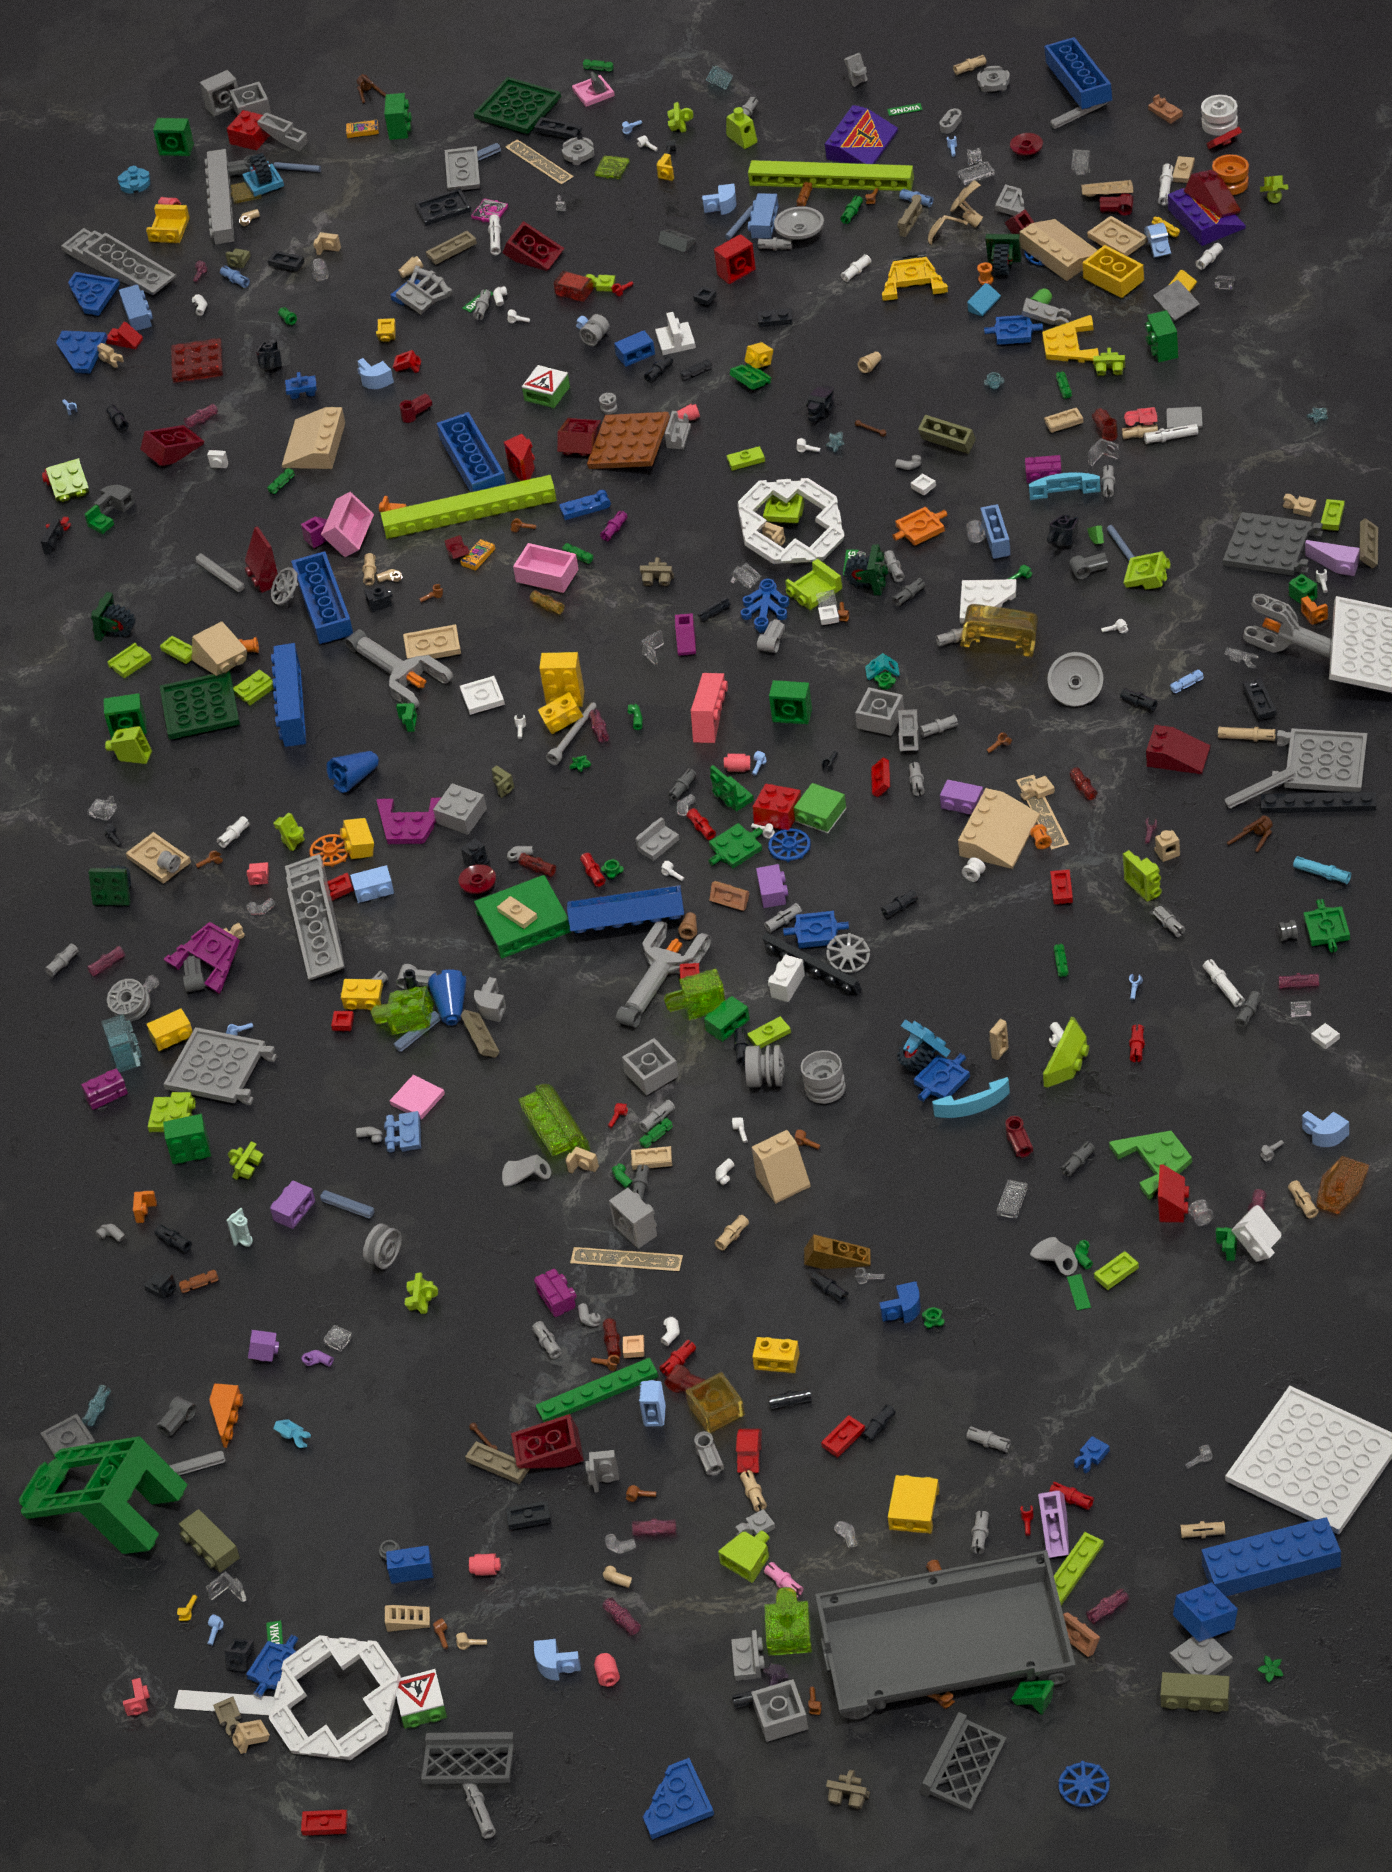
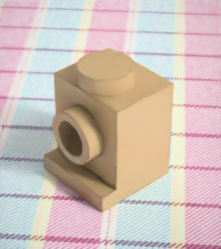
(1167, 840)

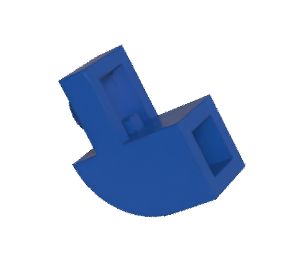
(906, 1305)

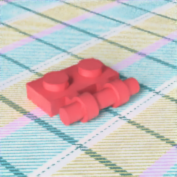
(1144, 415)

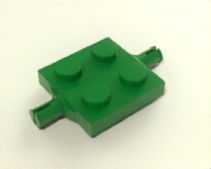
(735, 846)
(1326, 926)

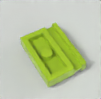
(129, 660)
(254, 687)

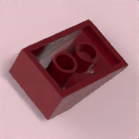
(1212, 193)
(532, 248)
(578, 436)
(169, 444)
(260, 562)
(1176, 751)
(548, 1444)

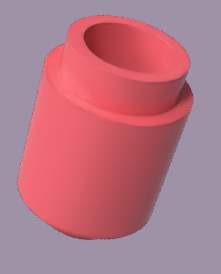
(737, 763)
(484, 1564)
(606, 1670)

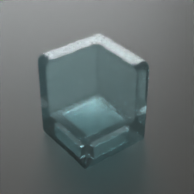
(719, 77)

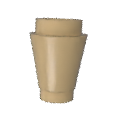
(408, 268)
(868, 362)

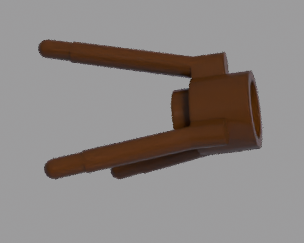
(365, 84)
(1260, 826)

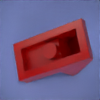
(124, 337)

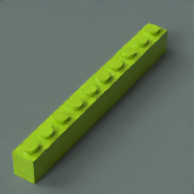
(831, 175)
(468, 506)

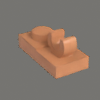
(1164, 109)
(729, 895)
(1081, 1635)

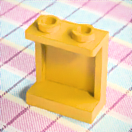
(168, 223)
(913, 1504)

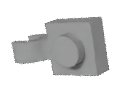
(755, 1523)

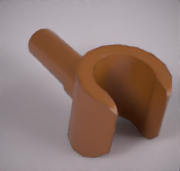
(870, 198)
(517, 524)
(437, 593)
(843, 614)
(1001, 737)
(213, 857)
(800, 1138)
(610, 1362)
(633, 1491)
(439, 1627)
(944, 1700)
(814, 1706)

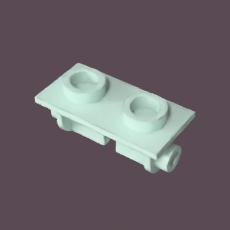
(238, 1229)

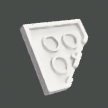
(986, 592)

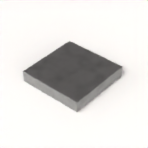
(1175, 300)
(67, 1434)

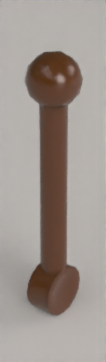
(882, 432)
(473, 1426)

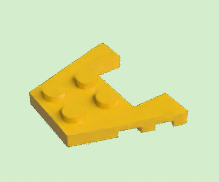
(912, 272)
(1062, 341)

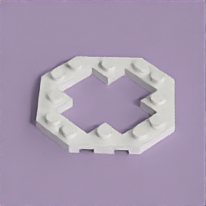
(796, 550)
(379, 1701)

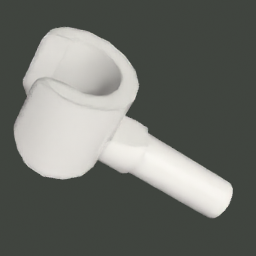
(644, 141)
(512, 317)
(802, 447)
(1322, 578)
(1120, 625)
(520, 724)
(768, 830)
(667, 869)
(738, 1124)

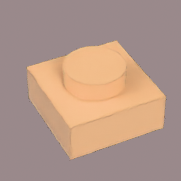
(633, 1346)

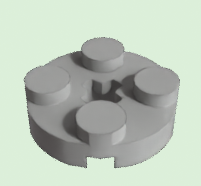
(988, 84)
(578, 150)

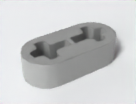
(950, 121)

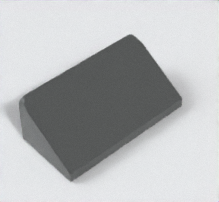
(676, 240)

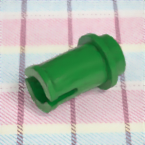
(289, 317)

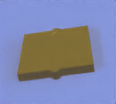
(242, 193)

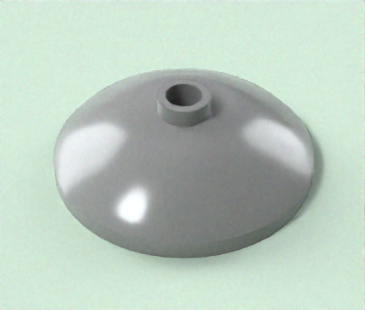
(798, 223)
(1075, 667)

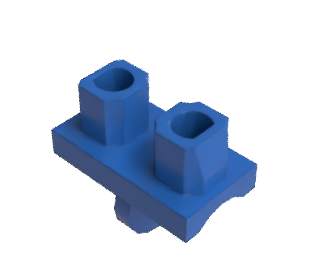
(301, 384)

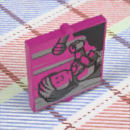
(489, 208)

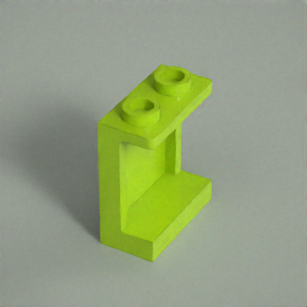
(818, 580)

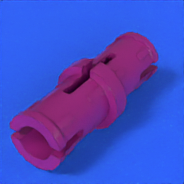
(613, 526)

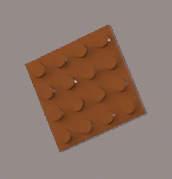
(628, 440)

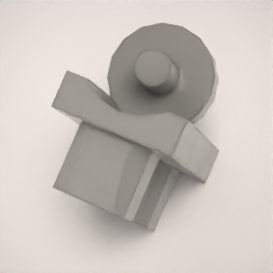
(856, 69)

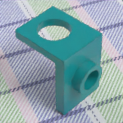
(879, 664)

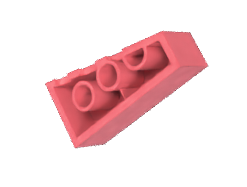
(708, 707)

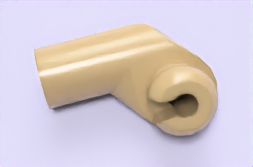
(391, 575)
(612, 1576)

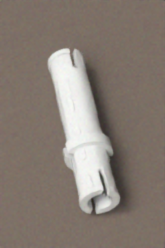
(1165, 179)
(494, 230)
(1173, 433)
(1218, 977)

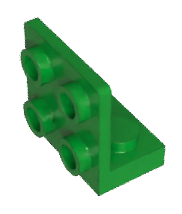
(729, 790)

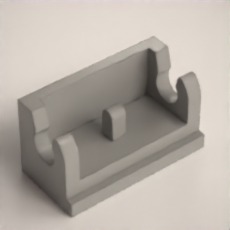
(677, 431)

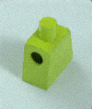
(741, 128)
(130, 745)
(746, 1554)

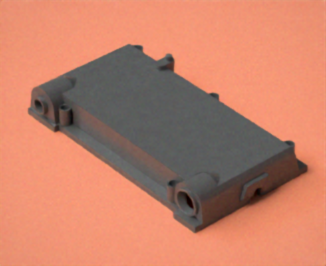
(944, 1632)

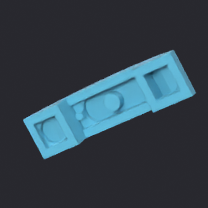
(1064, 482)
(973, 1104)

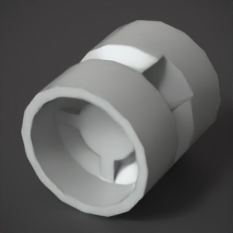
(594, 330)

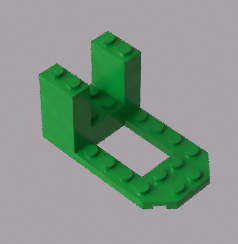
(103, 1502)

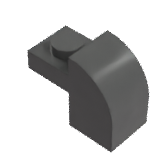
(115, 497)

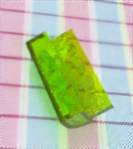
(553, 1120)

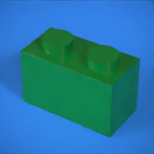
(726, 1018)

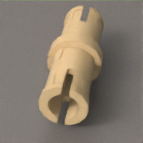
(969, 65)
(1138, 431)
(369, 569)
(1303, 1199)
(731, 1232)
(753, 1490)
(1218, 1529)

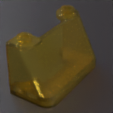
(1000, 624)

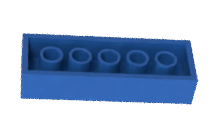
(1078, 73)
(470, 453)
(322, 597)
(288, 695)
(625, 908)
(1272, 1557)

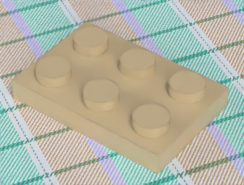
(1117, 236)
(433, 642)
(147, 853)

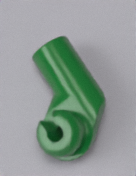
(637, 718)
(619, 1173)
(1081, 1253)

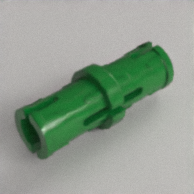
(851, 209)

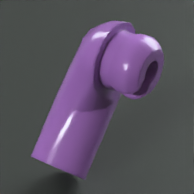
(315, 1357)

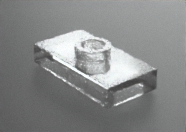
(975, 172)
(1012, 1199)

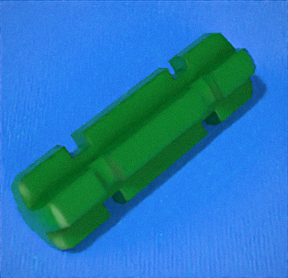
(598, 65)
(1063, 384)
(280, 481)
(580, 554)
(1061, 961)
(655, 1133)

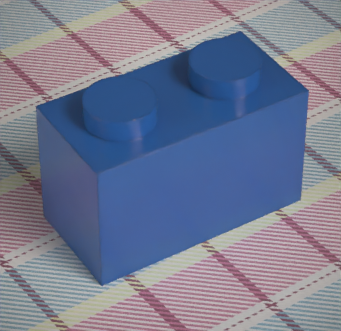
(634, 348)
(409, 1564)

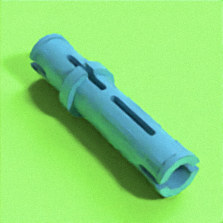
(1329, 872)

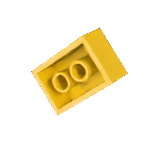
(1113, 271)
(561, 675)

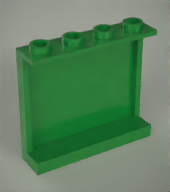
(538, 897)

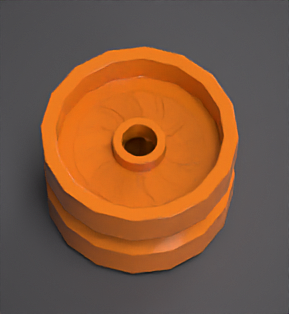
(1233, 171)

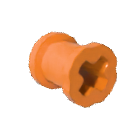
(985, 273)
(251, 645)
(1040, 836)

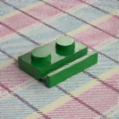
(750, 376)

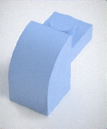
(723, 202)
(1158, 239)
(375, 376)
(1326, 1132)
(551, 1662)

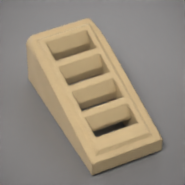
(407, 1611)

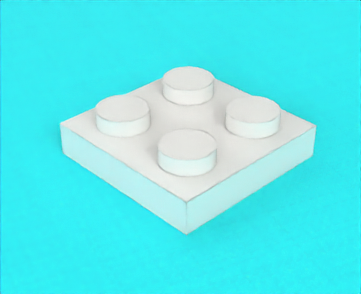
(482, 695)

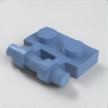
(409, 1132)

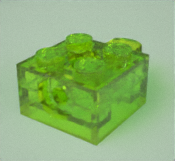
(698, 994)
(405, 1010)
(788, 1624)

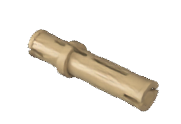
(1247, 733)

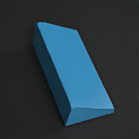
(983, 300)

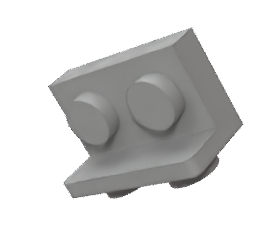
(656, 839)
(602, 1468)
(746, 1657)

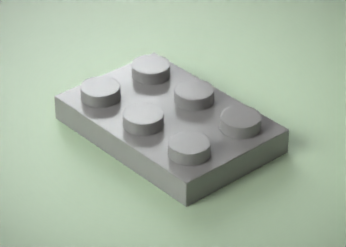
(462, 168)

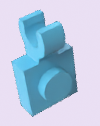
(289, 1429)

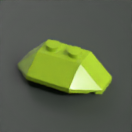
(1067, 1055)

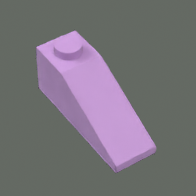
(1334, 557)
(1054, 1523)

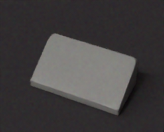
(1184, 416)

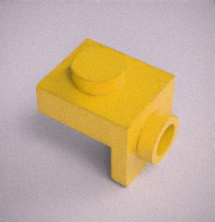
(665, 168)
(386, 329)

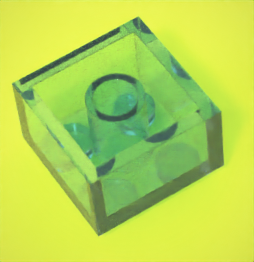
(122, 1042)

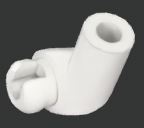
(498, 293)
(202, 304)
(1058, 1032)
(721, 1171)
(672, 1330)

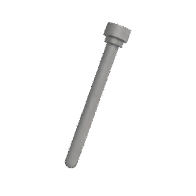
(555, 755)

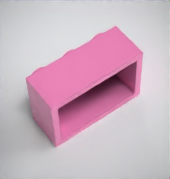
(347, 524)
(545, 567)

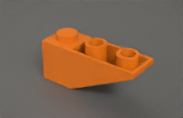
(225, 1405)

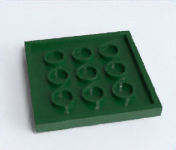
(517, 105)
(199, 705)

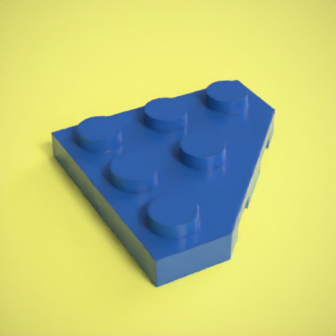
(92, 291)
(81, 348)
(677, 1801)

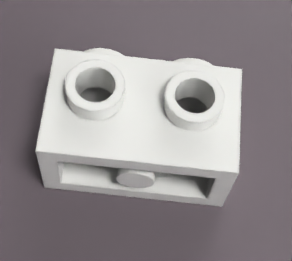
(786, 978)

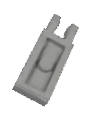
(1045, 312)

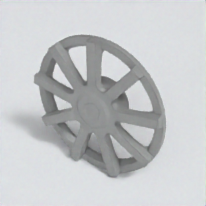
(284, 586)
(848, 952)

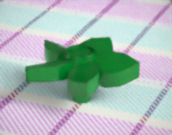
(580, 762)
(1270, 1668)

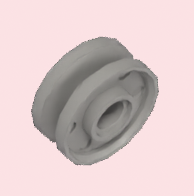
(122, 992)
(382, 1246)

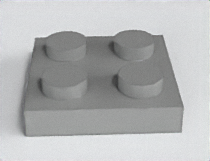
(1201, 1657)

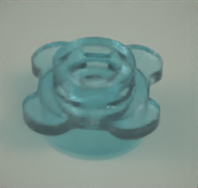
(994, 380)

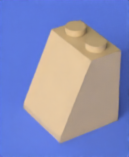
(217, 649)
(780, 1166)

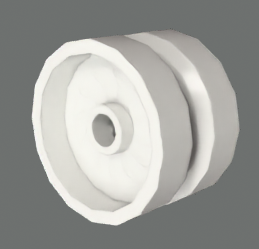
(1219, 114)

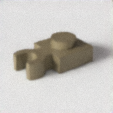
(228, 1713)

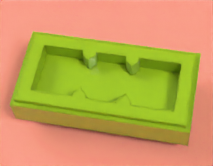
(745, 458)
(177, 649)
(769, 1032)

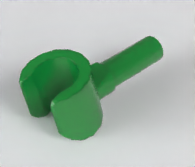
(1023, 571)

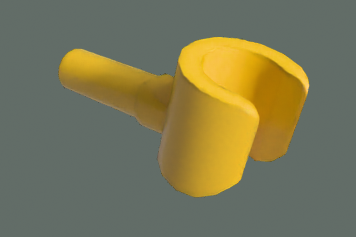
(185, 1613)

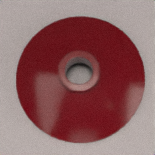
(1026, 144)
(477, 879)

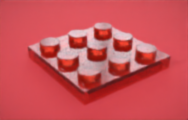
(197, 360)

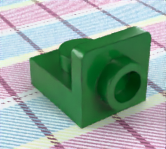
(97, 520)
(408, 715)
(1229, 1241)

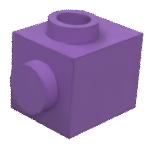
(263, 1345)

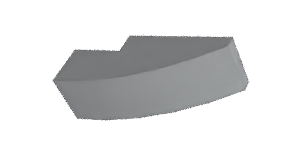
(283, 131)

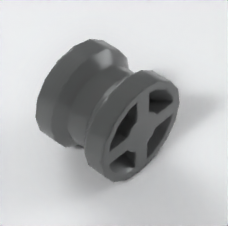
(1288, 930)

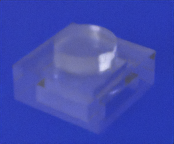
(826, 598)
(337, 1338)

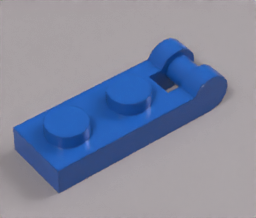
(585, 505)

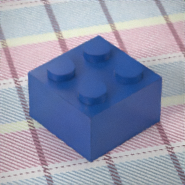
(1205, 1612)

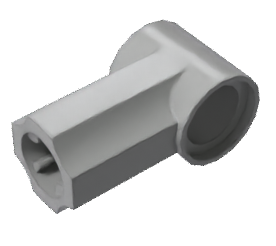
(771, 638)
(421, 975)
(708, 1454)

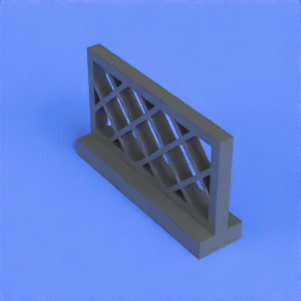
(468, 1744)
(944, 1759)

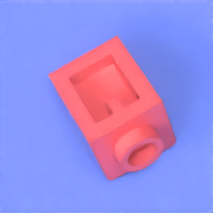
(258, 873)

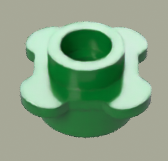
(885, 680)
(612, 868)
(933, 1313)

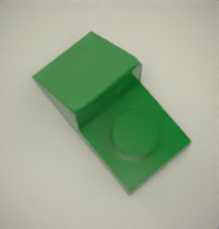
(1035, 1693)

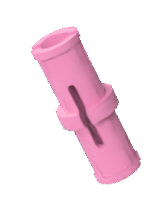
(782, 1579)

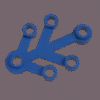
(766, 588)

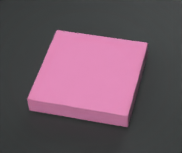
(587, 95)
(417, 1096)

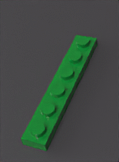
(597, 1390)

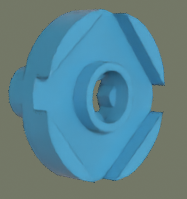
(134, 179)

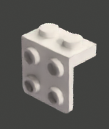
(1257, 1233)

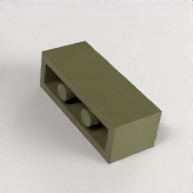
(946, 434)
(208, 1541)
(1195, 1691)

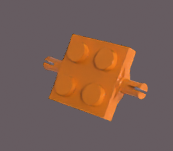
(920, 525)

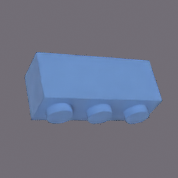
(763, 216)
(136, 307)
(995, 531)

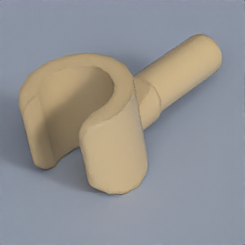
(463, 1641)

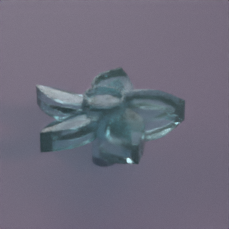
(1318, 414)
(835, 441)

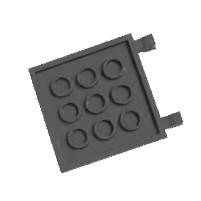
(1270, 544)

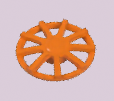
(330, 850)

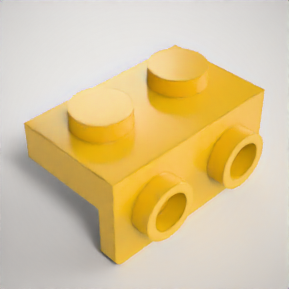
(361, 993)

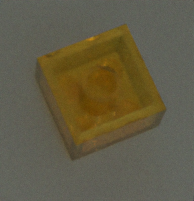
(715, 1402)

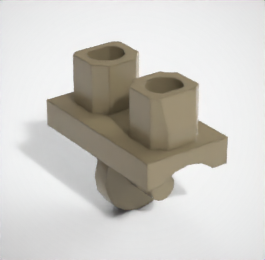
(656, 570)
(856, 1793)

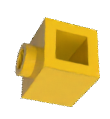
(758, 355)

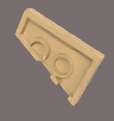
(1107, 188)

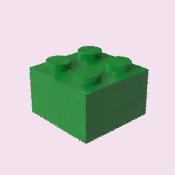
(397, 116)
(173, 136)
(1162, 336)
(790, 702)
(124, 713)
(187, 1139)

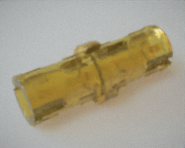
(547, 602)

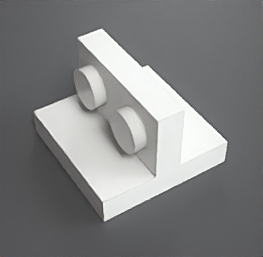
(675, 336)

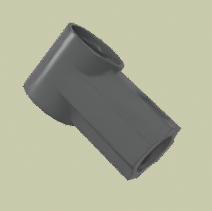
(239, 167)
(1083, 566)
(193, 976)
(179, 1411)

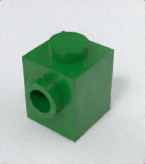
(1302, 587)

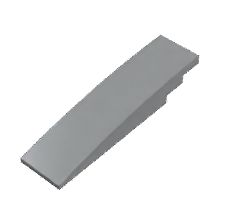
(117, 260)
(314, 917)

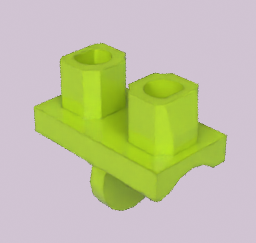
(679, 117)
(1273, 185)
(1108, 361)
(289, 830)
(242, 1168)
(422, 1293)

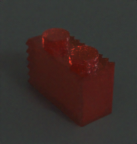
(573, 286)

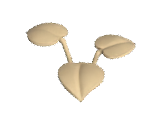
(970, 215)

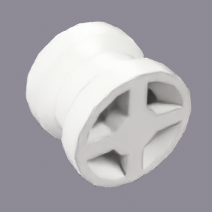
(973, 869)

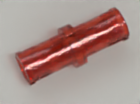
(1083, 783)
(546, 868)
(611, 1337)

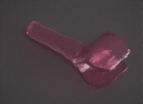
(200, 266)
(1149, 830)

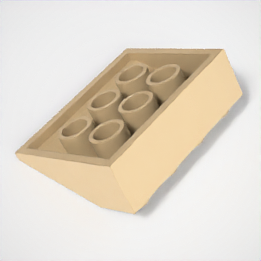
(1056, 247)
(315, 439)
(997, 829)

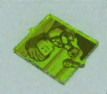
(611, 167)

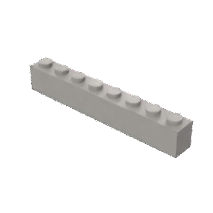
(219, 197)

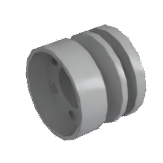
(764, 1066)
(823, 1076)

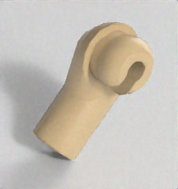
(246, 217)

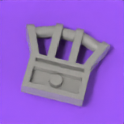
(419, 299)

